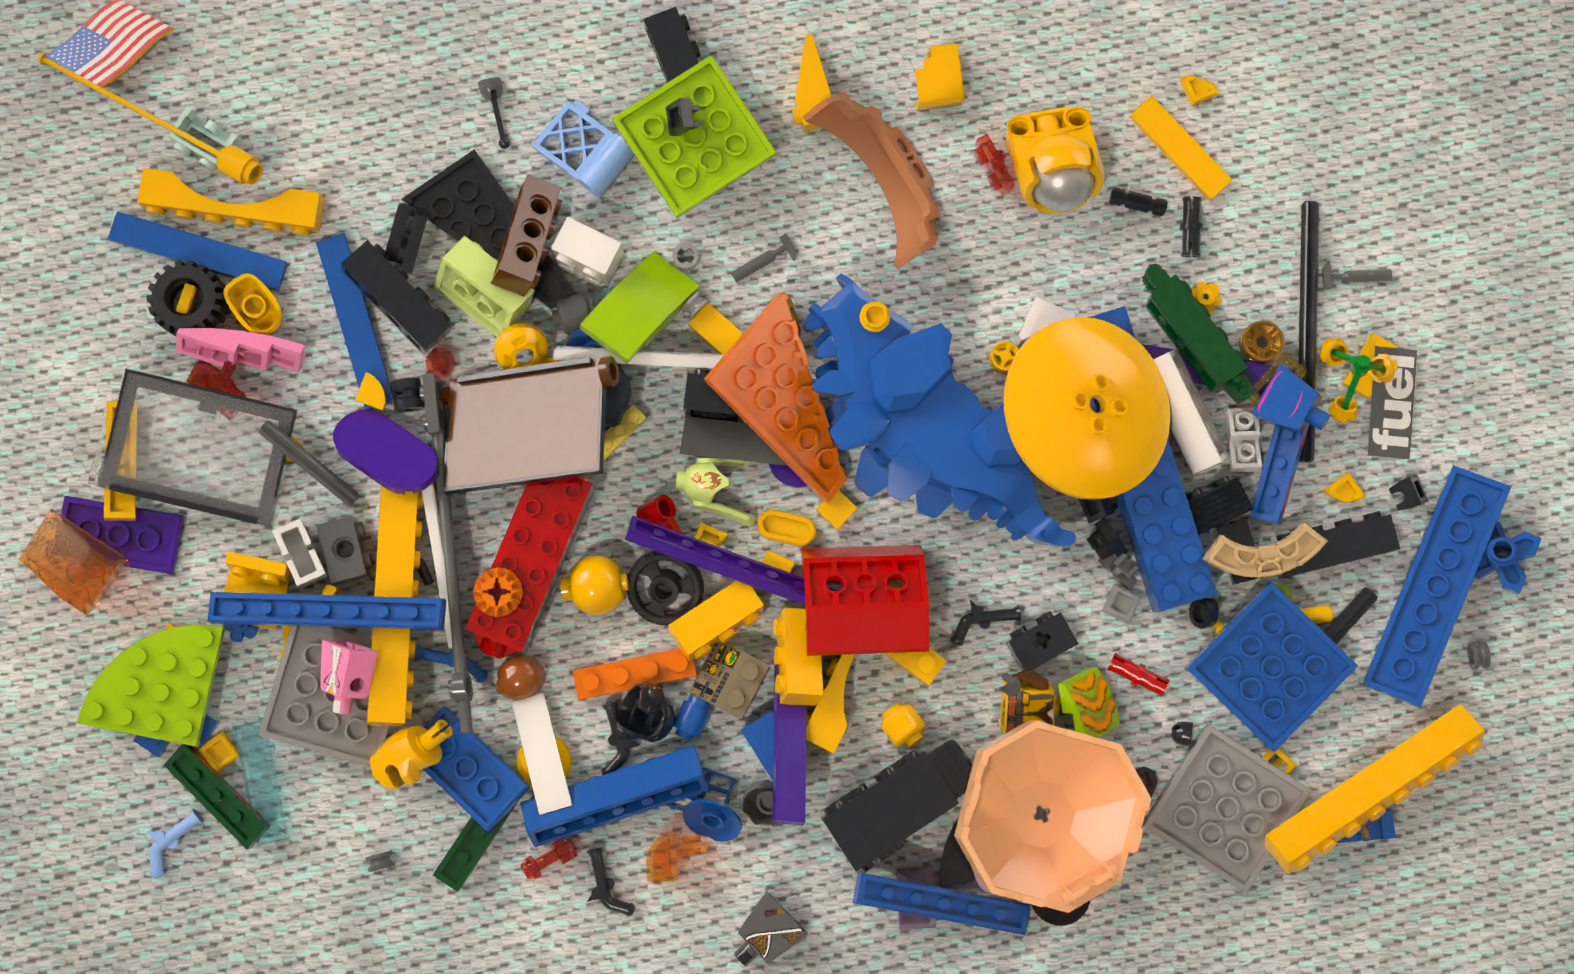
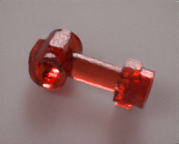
(563, 850)

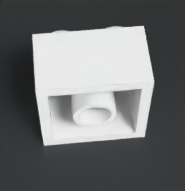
(587, 252)

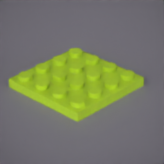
(701, 160)

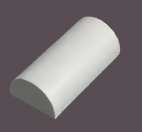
(1189, 416)

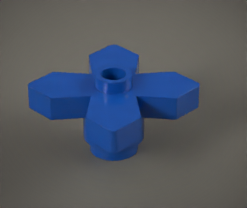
(1508, 569)

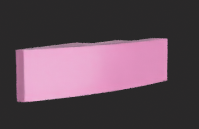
(239, 346)

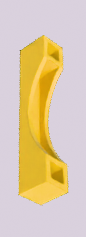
(291, 210)
(828, 719)

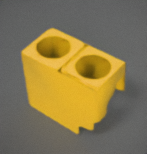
(940, 79)

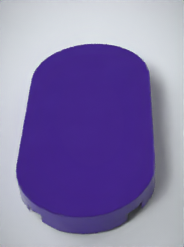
(385, 452)

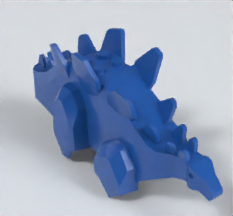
(920, 422)

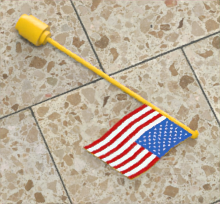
(110, 47)

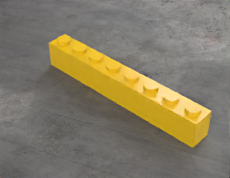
(394, 578)
(1374, 789)

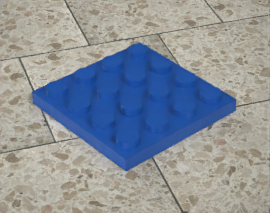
(1271, 666)

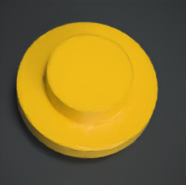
(874, 316)

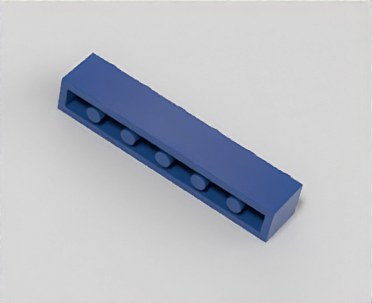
(618, 796)

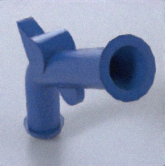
(447, 658)

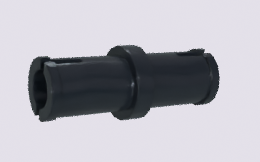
(1191, 227)

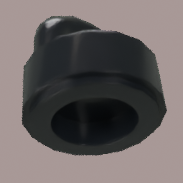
(1204, 612)

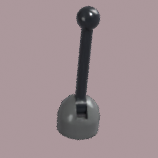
(491, 90)

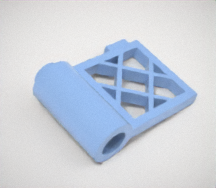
(604, 161)

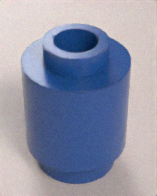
(692, 718)

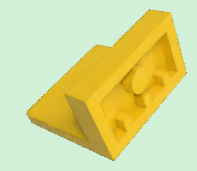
(256, 576)

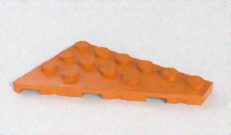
(772, 391)

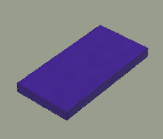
(148, 542)

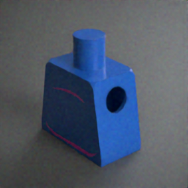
(1290, 403)

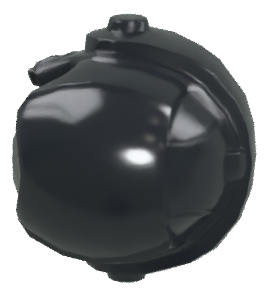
(645, 713)

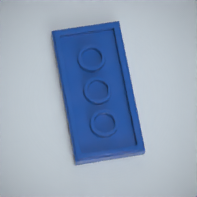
(475, 774)

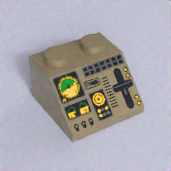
(729, 679)

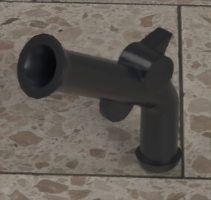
(984, 620)
(622, 745)
(605, 884)

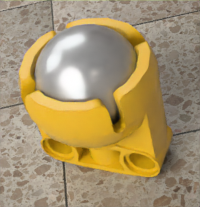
(1055, 158)

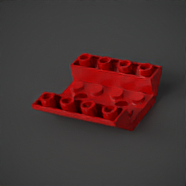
(866, 612)

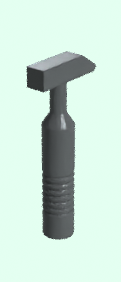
(764, 259)
(1354, 276)

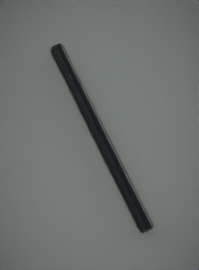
(1308, 308)

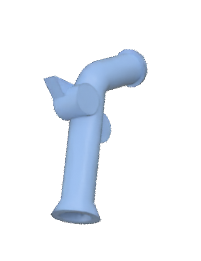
(169, 839)

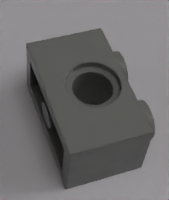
(332, 537)

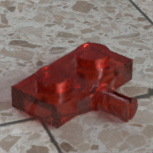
(994, 161)
(208, 376)

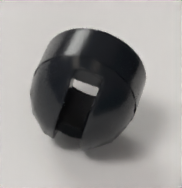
(1182, 733)

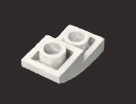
(1243, 440)

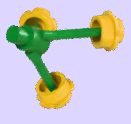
(1380, 368)

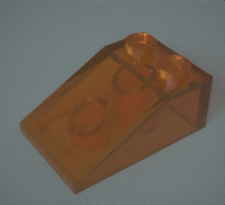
(72, 562)

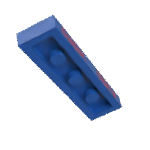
(1278, 475)

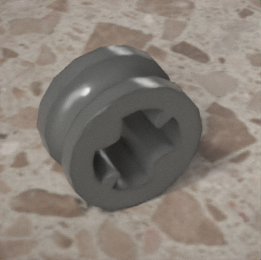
(1478, 655)
(380, 861)

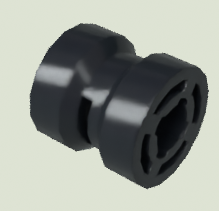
(407, 395)

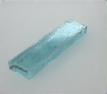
(261, 780)

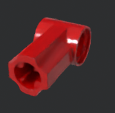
(660, 511)

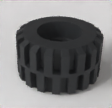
(172, 282)

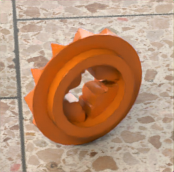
(507, 602)

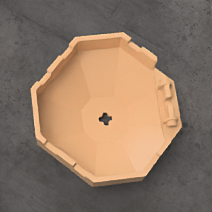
(1090, 825)

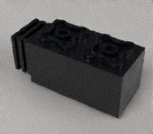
(905, 798)

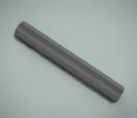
(308, 463)

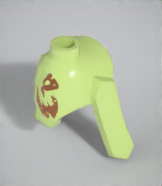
(704, 480)

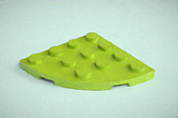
(158, 686)

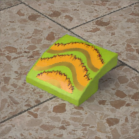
(1090, 702)

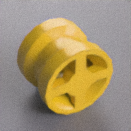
(1006, 352)

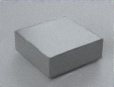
(1121, 604)

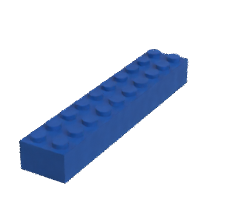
(1162, 524)

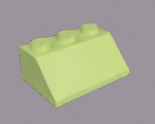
(466, 282)

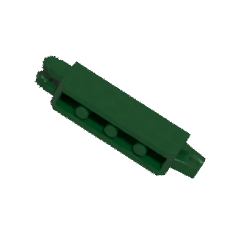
(1196, 335)

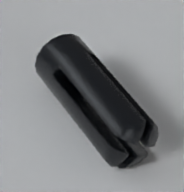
(425, 573)

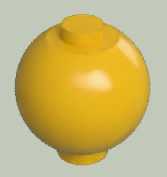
(595, 585)

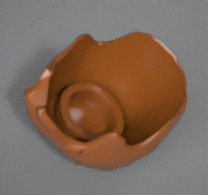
(520, 677)

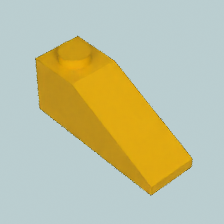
(811, 86)

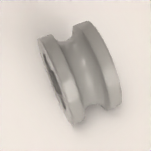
(685, 247)
(694, 304)

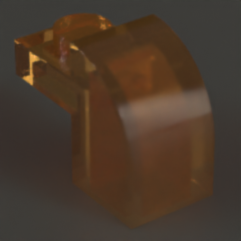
(664, 853)

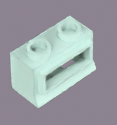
(190, 120)

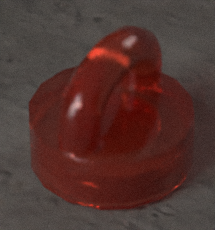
(440, 362)

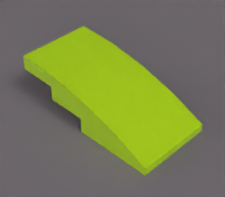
(639, 307)

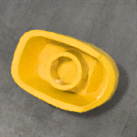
(253, 305)

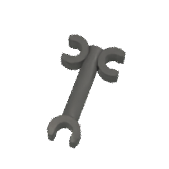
(1121, 569)

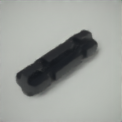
(1138, 201)

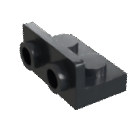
(406, 236)

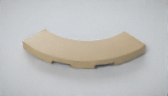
(1268, 559)

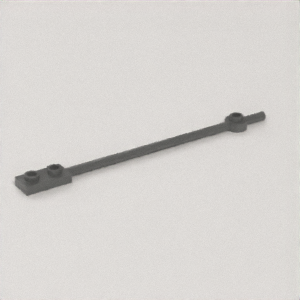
(435, 423)

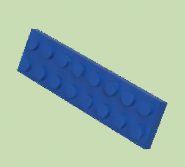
(1436, 586)

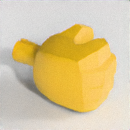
(408, 752)

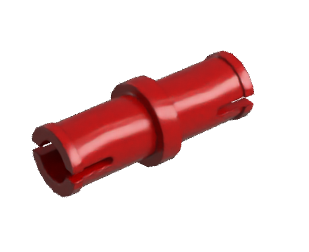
(1138, 675)

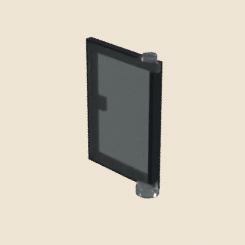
(194, 448)

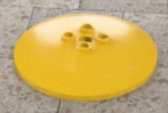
(1052, 415)

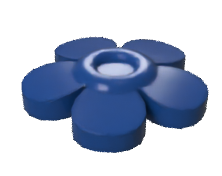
(240, 631)

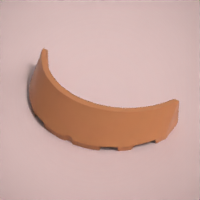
(892, 163)

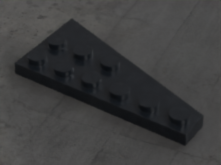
(473, 205)

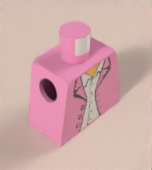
(346, 672)

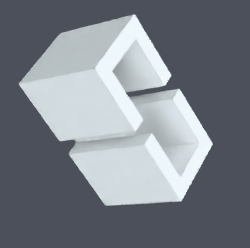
(295, 543)

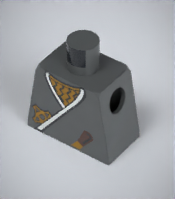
(768, 932)

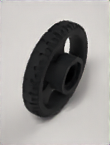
(654, 611)

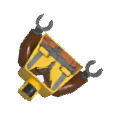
(1027, 698)

